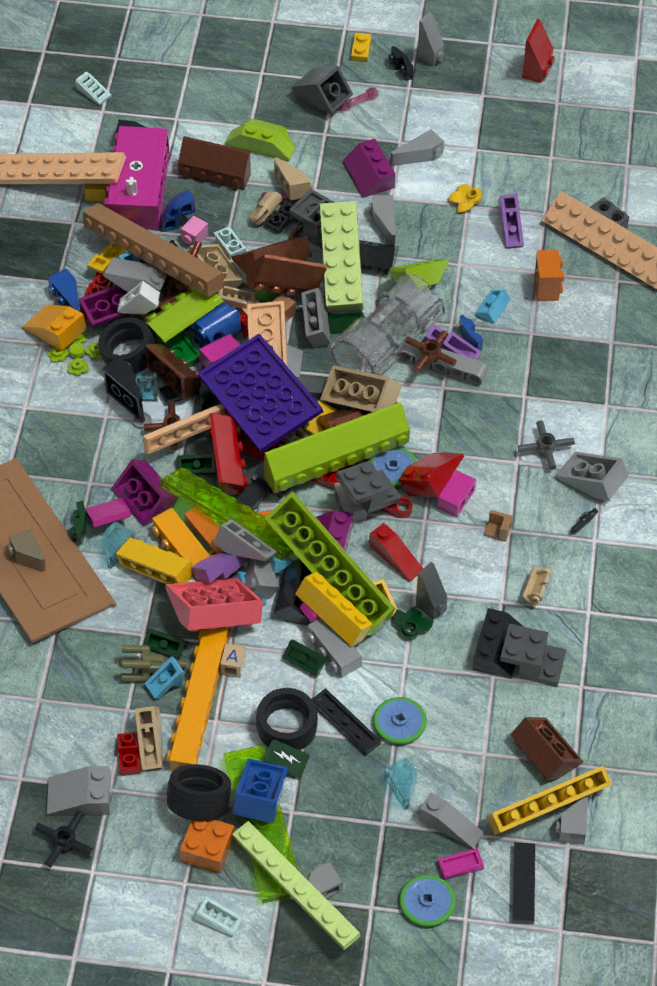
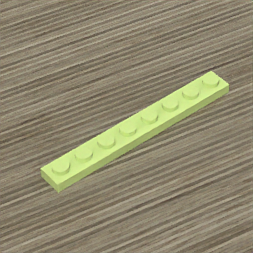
(296, 885)

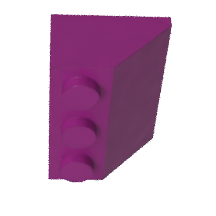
(370, 168)
(101, 305)
(141, 491)
(339, 525)

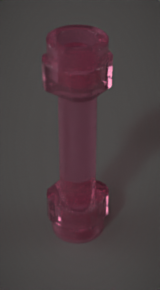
(370, 94)

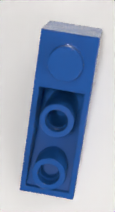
(64, 287)

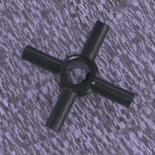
(64, 846)

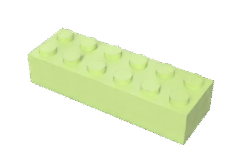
(341, 256)

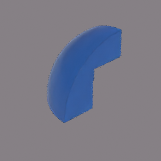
(178, 206)

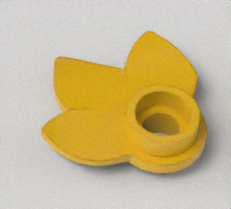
(465, 197)

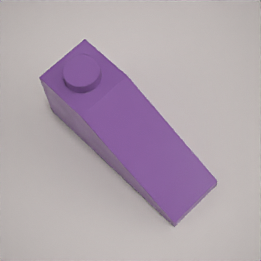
(510, 220)

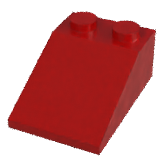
(538, 54)
(430, 474)

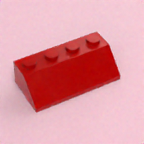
(228, 454)

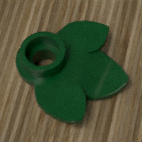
(414, 621)

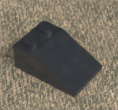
(122, 386)

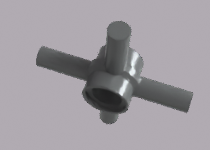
(546, 445)

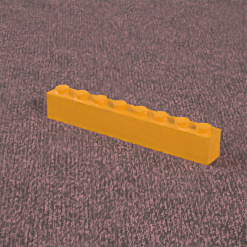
(199, 698)

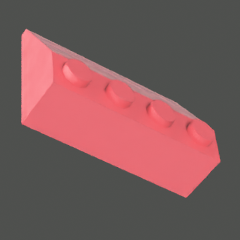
(215, 604)

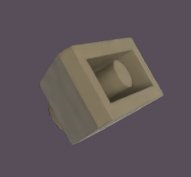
(26, 550)

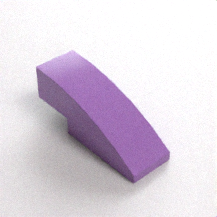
(453, 343)
(217, 566)

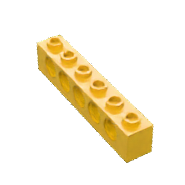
(548, 800)

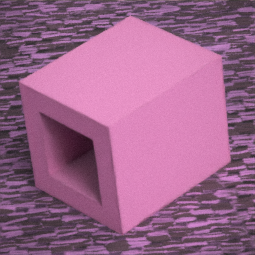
(194, 231)

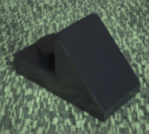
(207, 399)

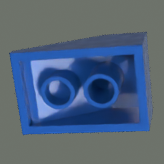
(260, 791)

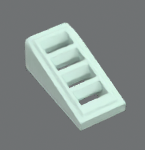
(86, 80)
(221, 910)

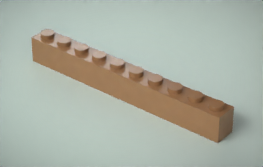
(153, 249)

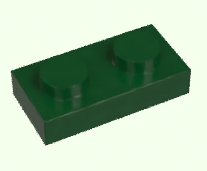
(304, 657)

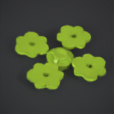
(76, 350)

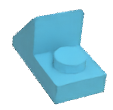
(165, 677)

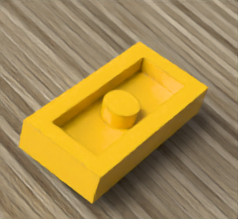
(361, 47)

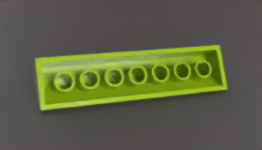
(336, 448)
(327, 557)

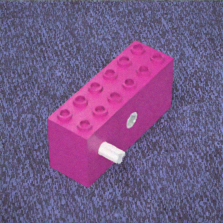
(143, 176)

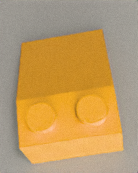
(56, 325)

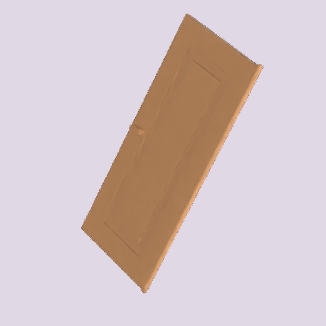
(68, 586)

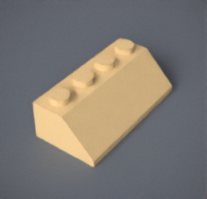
(360, 389)

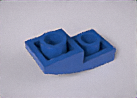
(467, 330)

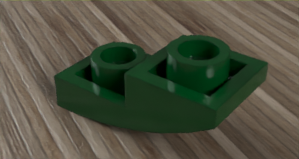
(79, 523)

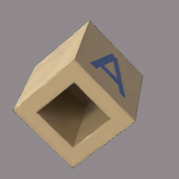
(233, 660)

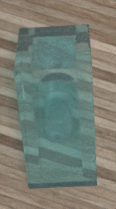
(148, 386)
(114, 538)
(402, 780)

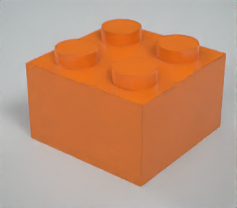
(548, 275)
(207, 844)

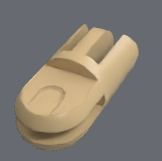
(265, 207)

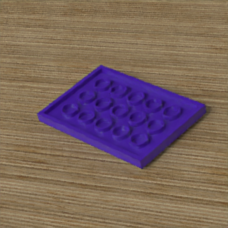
(260, 393)

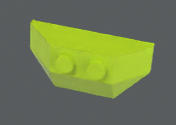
(263, 139)
(428, 270)

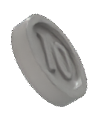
(140, 425)

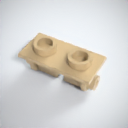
(535, 585)

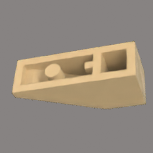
(291, 179)
(149, 737)

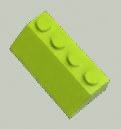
(180, 314)

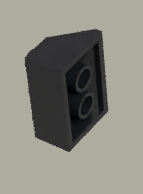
(377, 255)
(288, 602)
(491, 644)

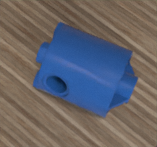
(216, 324)

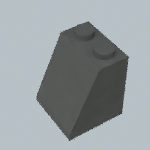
(323, 88)

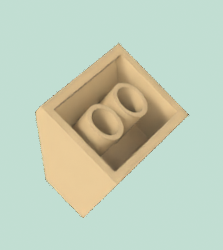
(216, 257)

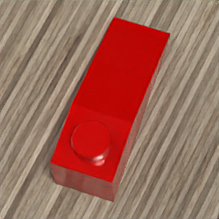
(394, 551)

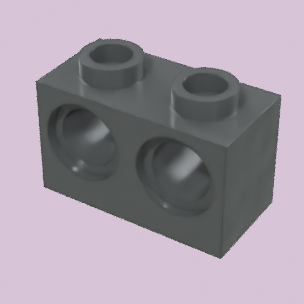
(612, 212)

